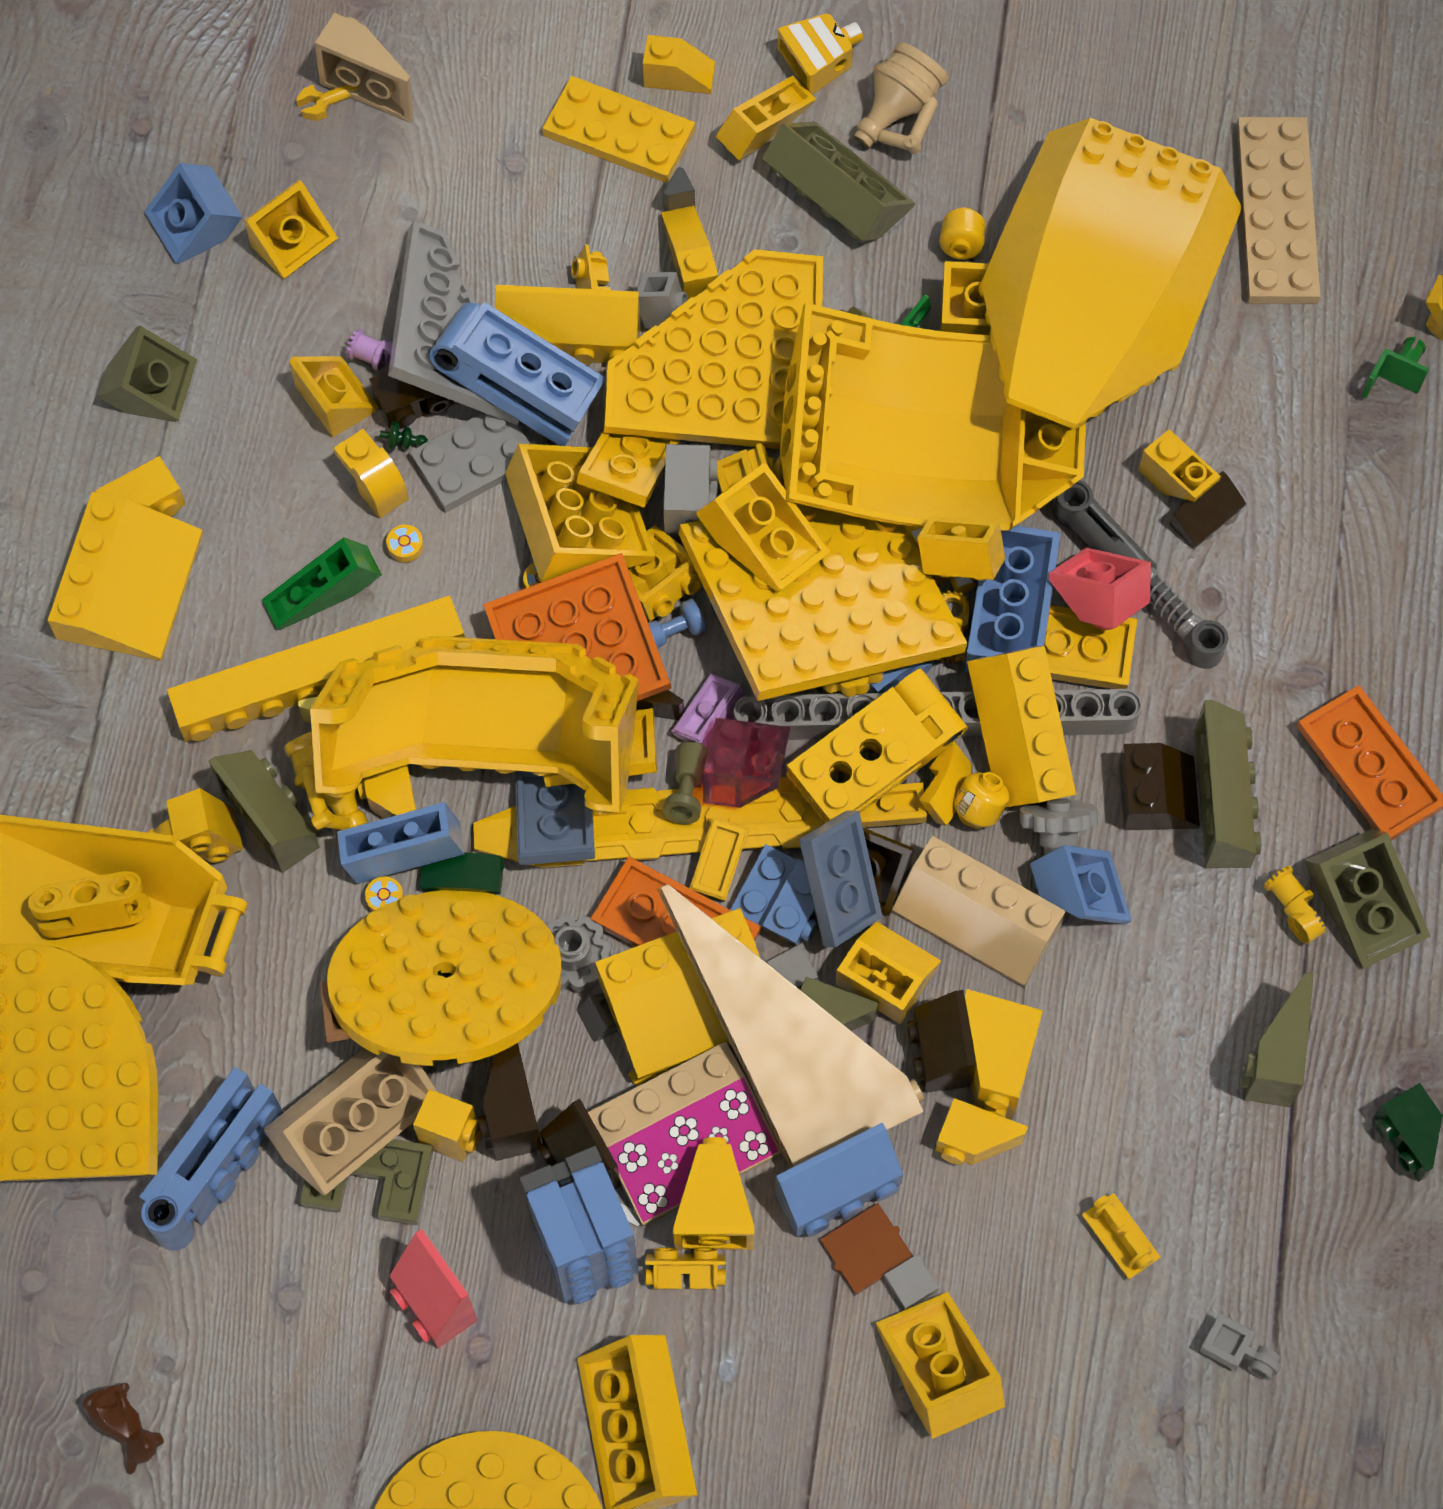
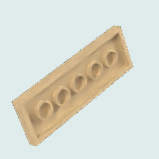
(1278, 210)

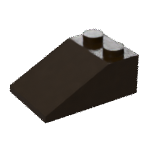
(509, 1113)

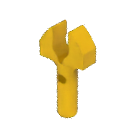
(322, 100)

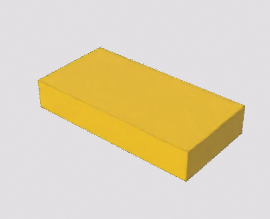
(719, 858)

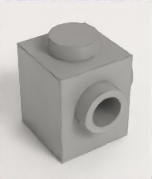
(659, 297)

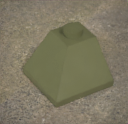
(148, 377)

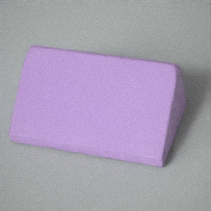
(713, 701)

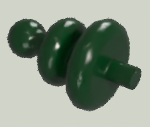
(405, 438)

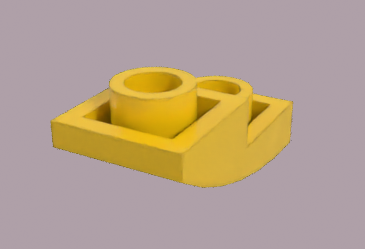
(950, 771)

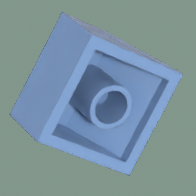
(192, 211)

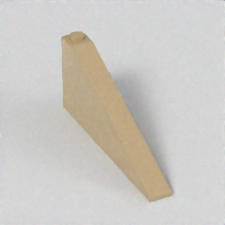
(801, 1062)

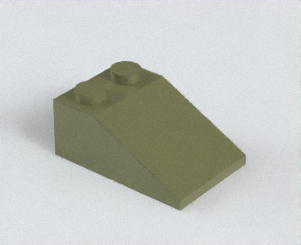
(1368, 896)
(1278, 1063)

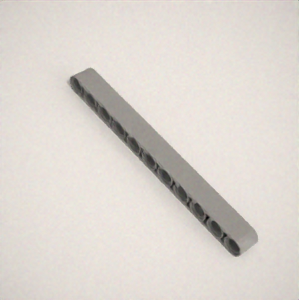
(809, 727)

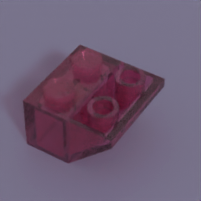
(743, 761)

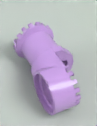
(369, 350)

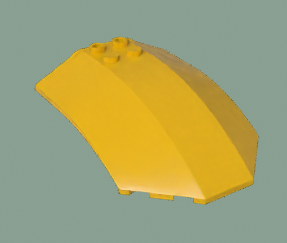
(914, 427)

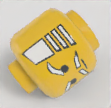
(981, 800)

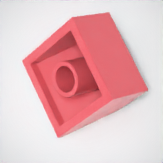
(1103, 586)

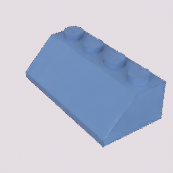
(1015, 605)

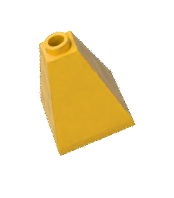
(714, 1202)

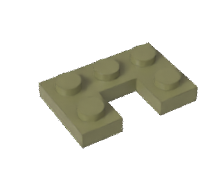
(405, 1172)

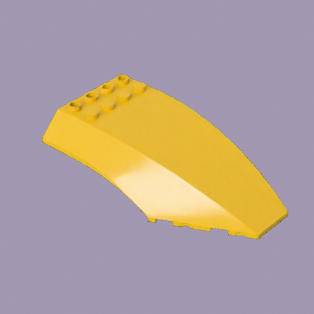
(1103, 269)

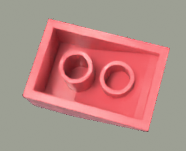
(431, 1292)

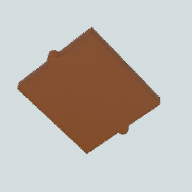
(866, 1248)

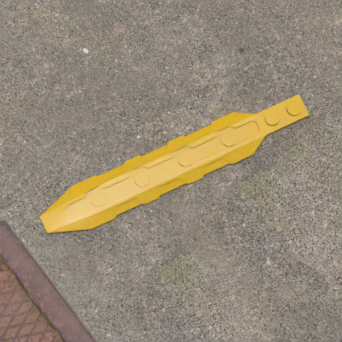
(646, 833)

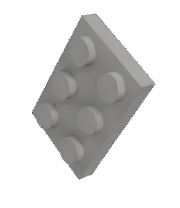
(468, 458)

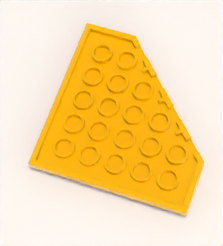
(719, 358)

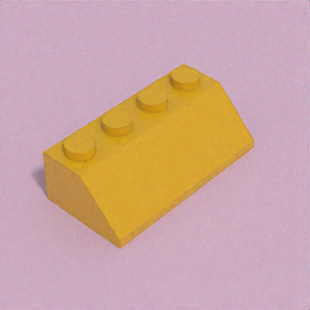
(578, 321)
(1022, 725)
(637, 1424)

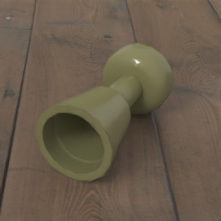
(690, 764)

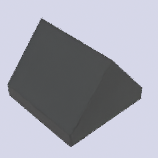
(678, 192)

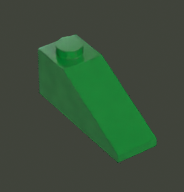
(322, 583)

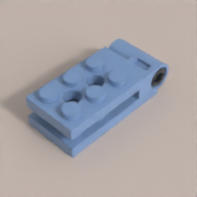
(516, 370)
(208, 1160)

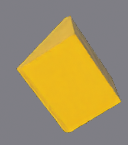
(289, 230)
(332, 391)

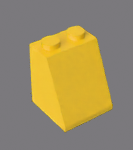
(1002, 1048)

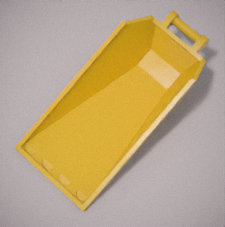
(178, 882)

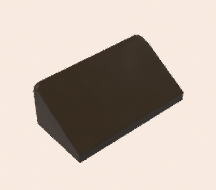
(1208, 513)

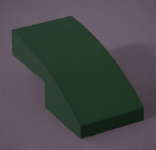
(464, 873)

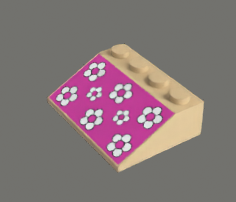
(663, 1121)

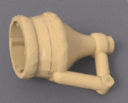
(902, 87)

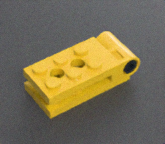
(905, 729)

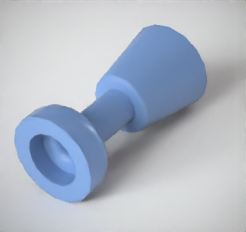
(690, 618)

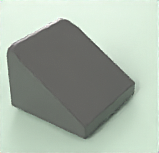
(597, 1017)

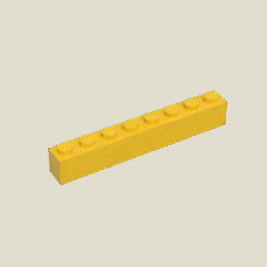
(300, 672)

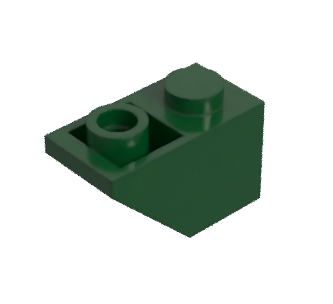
(1413, 1128)

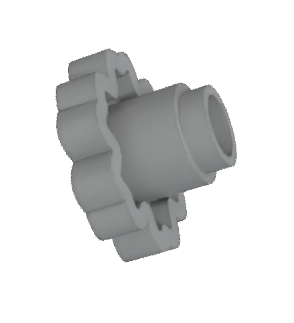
(1058, 821)
(580, 947)

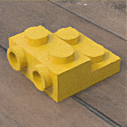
(666, 577)

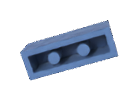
(400, 842)

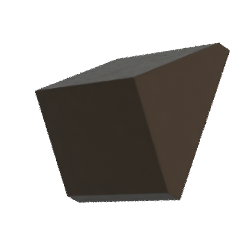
(890, 867)

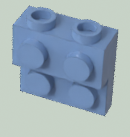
(778, 897)

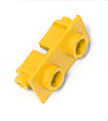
(590, 270)
(1120, 1235)
(670, 1266)

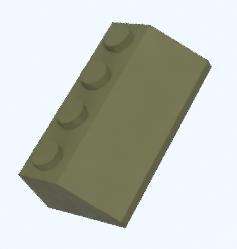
(836, 180)
(1226, 788)

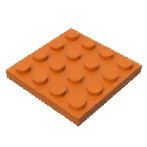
(590, 609)

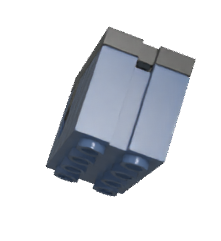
(581, 1226)

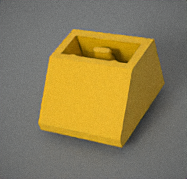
(886, 971)

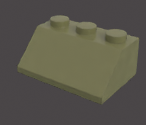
(265, 807)

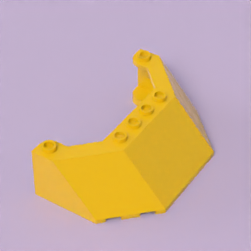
(478, 709)

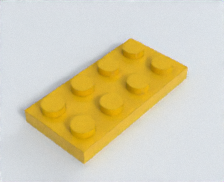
(619, 129)

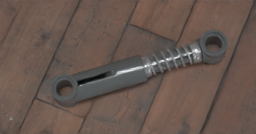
(1105, 534)

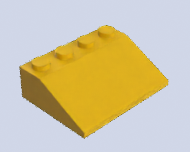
(569, 522)
(124, 578)
(661, 1000)

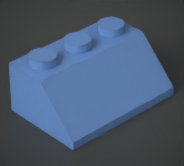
(839, 1181)

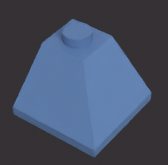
(1081, 883)

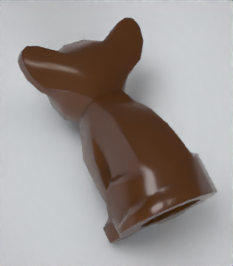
(118, 1419)

